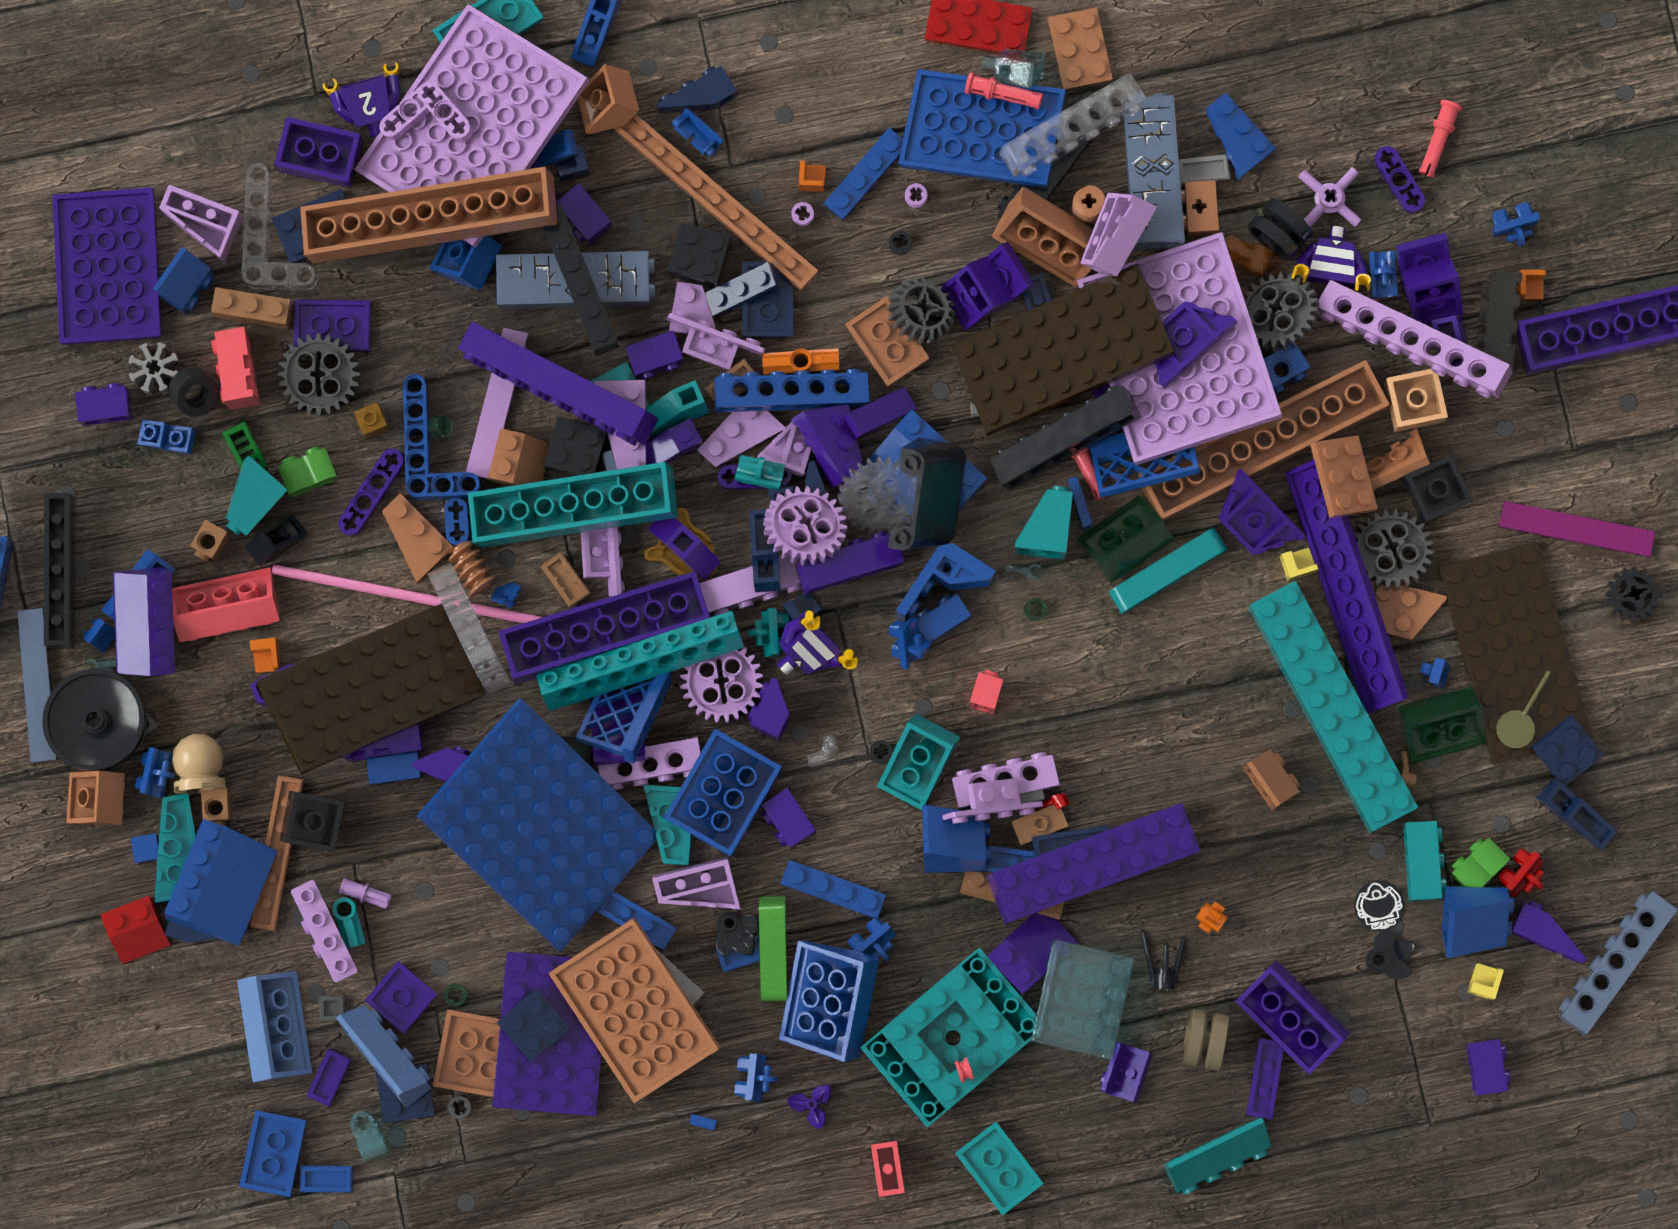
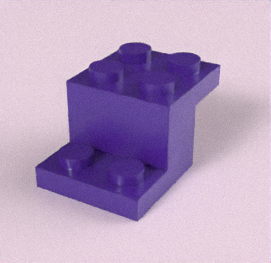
(1429, 278)
(987, 285)

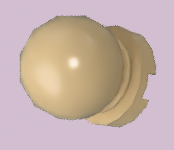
(198, 762)

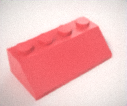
(225, 605)

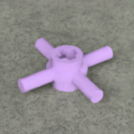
(1337, 190)

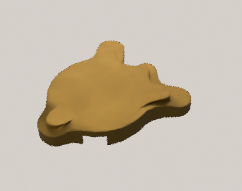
(662, 554)

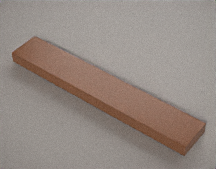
(269, 903)

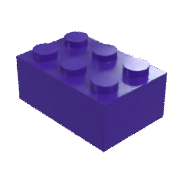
(318, 152)

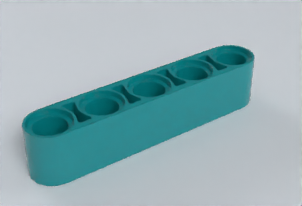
(1168, 570)

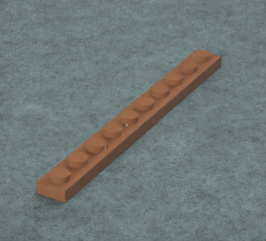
(718, 202)

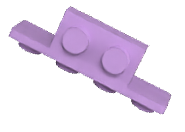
(710, 344)
(602, 557)
(993, 797)
(324, 931)

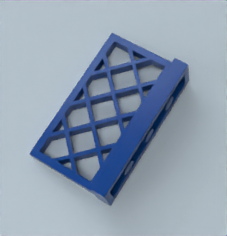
(1116, 449)
(638, 728)

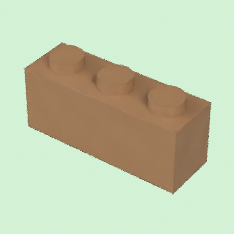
(252, 308)

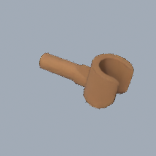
(1409, 778)

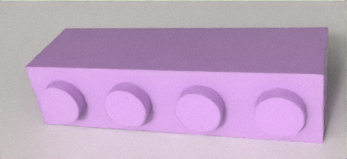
(738, 588)

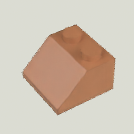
(607, 100)
(518, 459)
(1271, 779)
(95, 798)

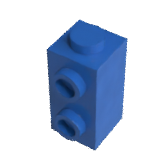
(942, 619)

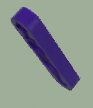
(374, 494)

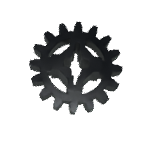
(1637, 605)

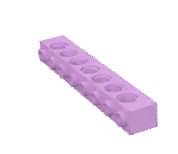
(1337, 296)

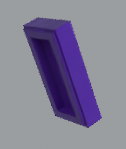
(329, 1077)

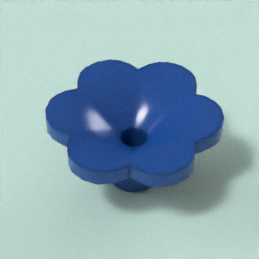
(506, 594)

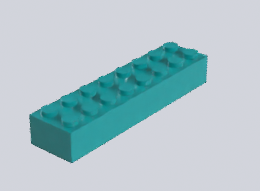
(572, 505)

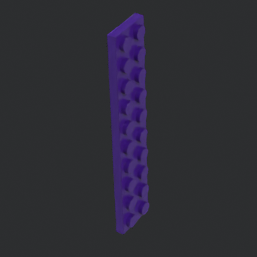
(1348, 594)

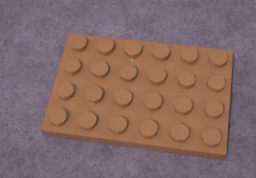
(634, 1010)

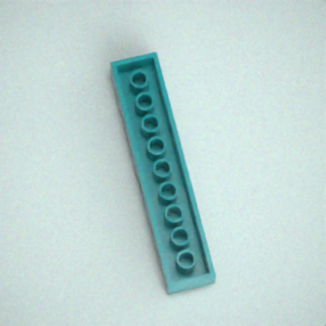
(1332, 707)

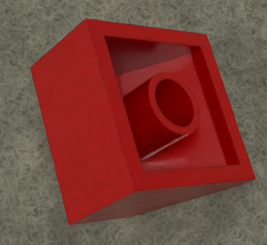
(135, 929)

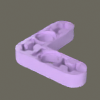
(424, 106)

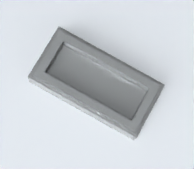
(1204, 169)

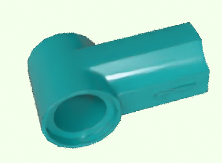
(349, 926)

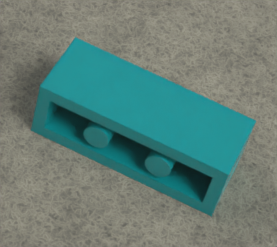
(1423, 861)

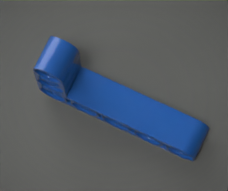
(422, 449)

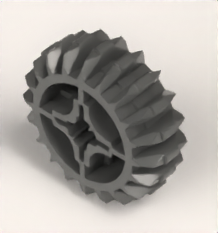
(931, 304)

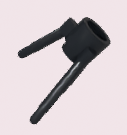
(1163, 978)

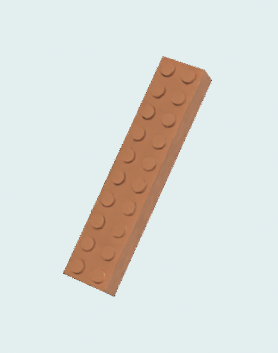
(429, 215)
(1305, 419)

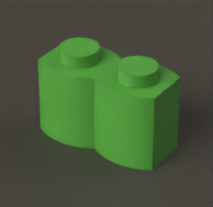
(308, 471)
(1480, 865)

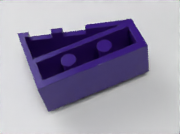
(830, 441)
(400, 743)

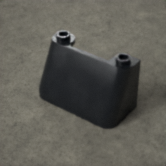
(937, 495)

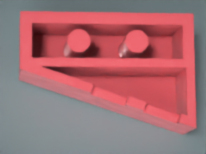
(235, 368)

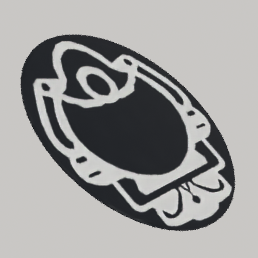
(1379, 905)

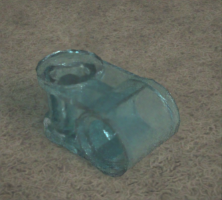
(369, 1142)

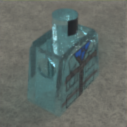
(1016, 67)

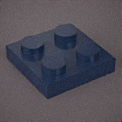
(1567, 750)
(532, 1025)
(393, 1108)

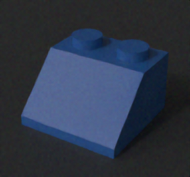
(465, 262)
(184, 281)

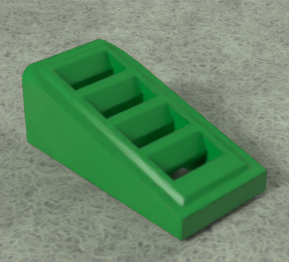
(243, 426)

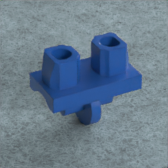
(1525, 219)
(1383, 274)
(909, 643)
(155, 773)
(877, 943)
(757, 1079)

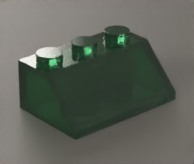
(1125, 539)
(1442, 724)

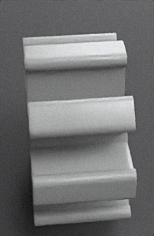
(146, 374)

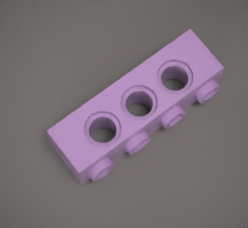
(688, 749)
(1043, 764)

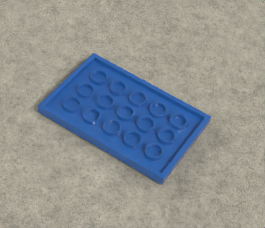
(965, 132)

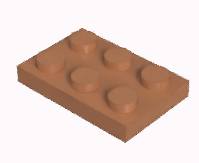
(1080, 49)
(886, 351)
(1344, 476)

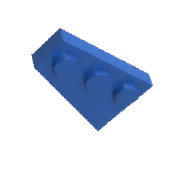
(1240, 136)

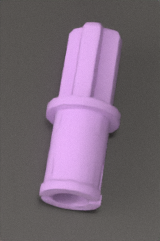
(365, 893)

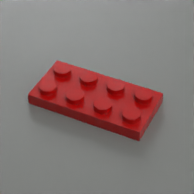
(978, 24)

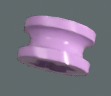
(916, 204)
(795, 217)

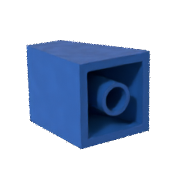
(953, 846)
(1475, 919)

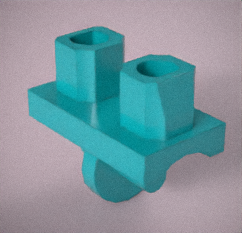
(759, 472)
(767, 631)

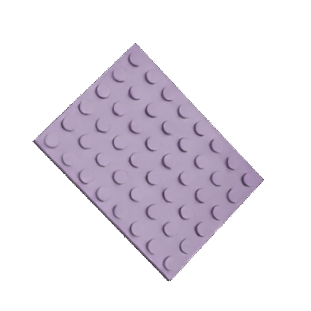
(504, 90)
(1225, 385)

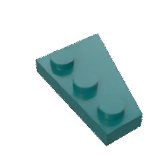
(672, 840)

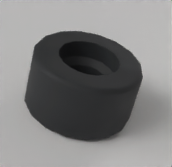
(200, 404)

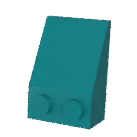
(918, 761)

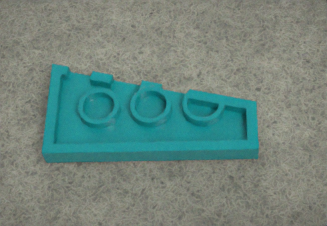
(174, 844)

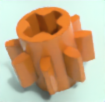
(1211, 917)

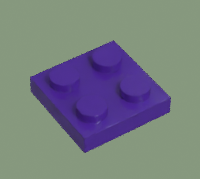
(401, 997)

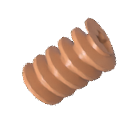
(1091, 196)
(470, 568)

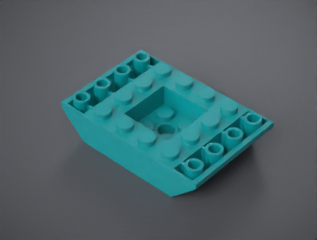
(913, 1046)

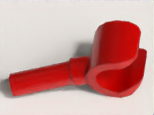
(1059, 801)

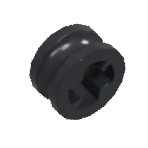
(895, 236)
(876, 746)

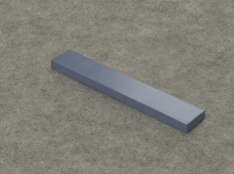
(36, 680)

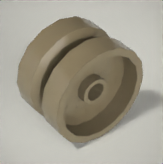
(1203, 1039)

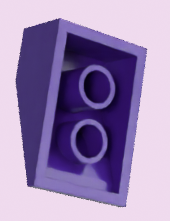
(1027, 951)

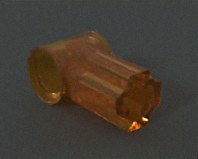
(1253, 258)

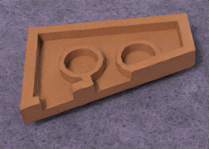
(1399, 461)
(416, 537)

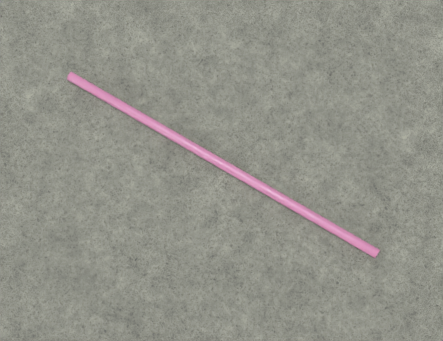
(394, 593)

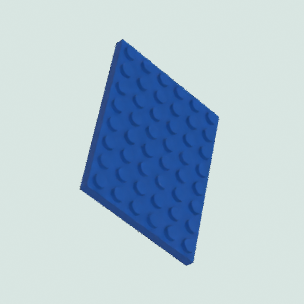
(538, 825)

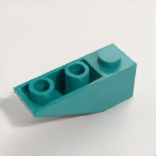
(677, 407)

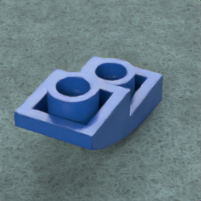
(166, 437)

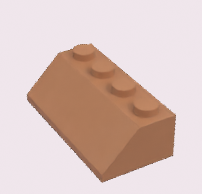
(1045, 235)

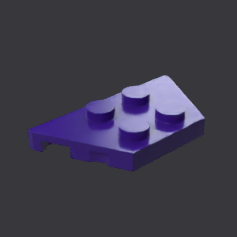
(1191, 333)
(1255, 517)

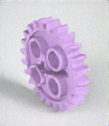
(825, 518)
(744, 678)

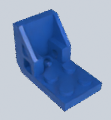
(965, 573)

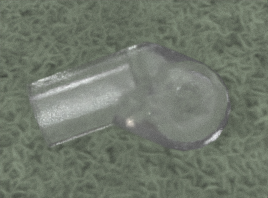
(826, 753)

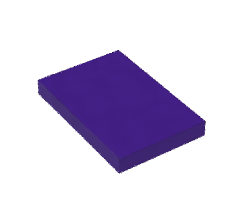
(340, 318)
(604, 757)

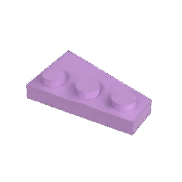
(738, 434)

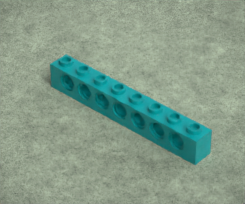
(640, 661)

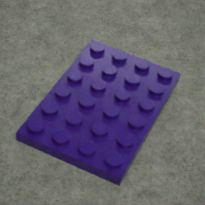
(106, 266)
(567, 1071)

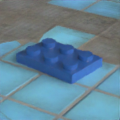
(273, 1153)

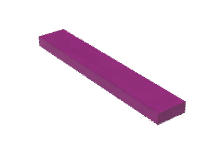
(1576, 529)

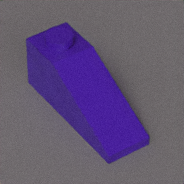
(673, 443)
(1541, 929)

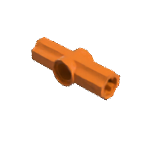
(817, 361)

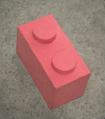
(986, 692)
(887, 1168)

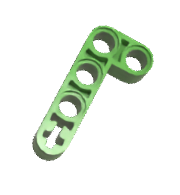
(773, 948)

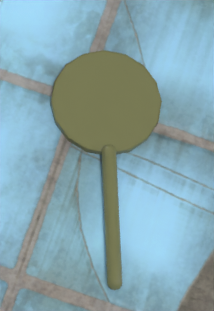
(1515, 727)

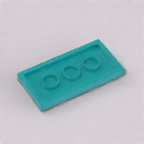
(512, 14)

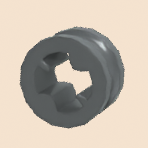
(451, 1109)

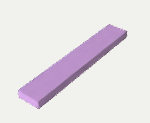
(493, 415)

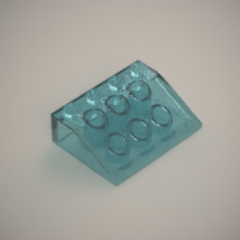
(1082, 999)

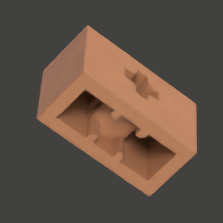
(1204, 194)

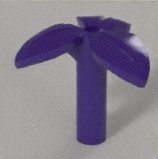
(800, 1102)

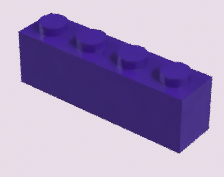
(849, 563)

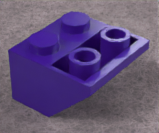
(772, 713)

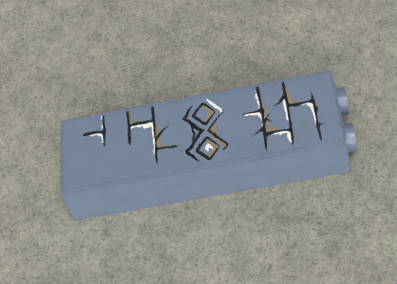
(1155, 171)
(538, 283)

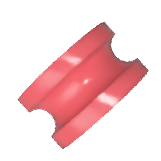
(964, 1070)

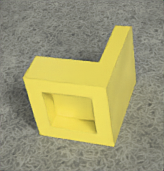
(1298, 564)
(1485, 981)

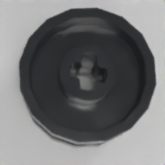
(1280, 229)

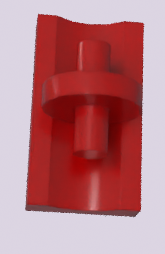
(1526, 877)

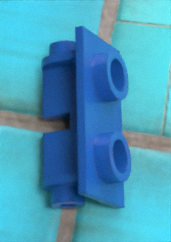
(704, 137)

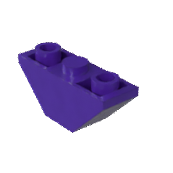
(685, 546)

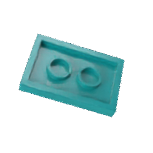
(999, 1168)

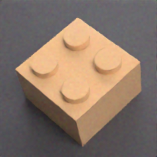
(1415, 400)

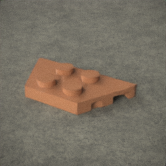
(1406, 610)

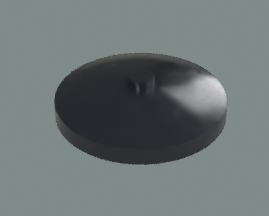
(94, 720)

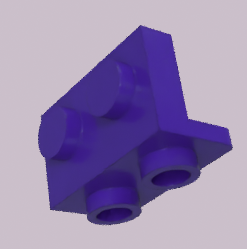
(1126, 1072)

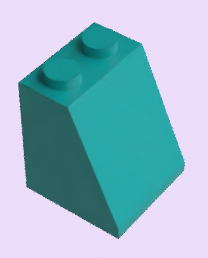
(252, 497)
(1048, 526)

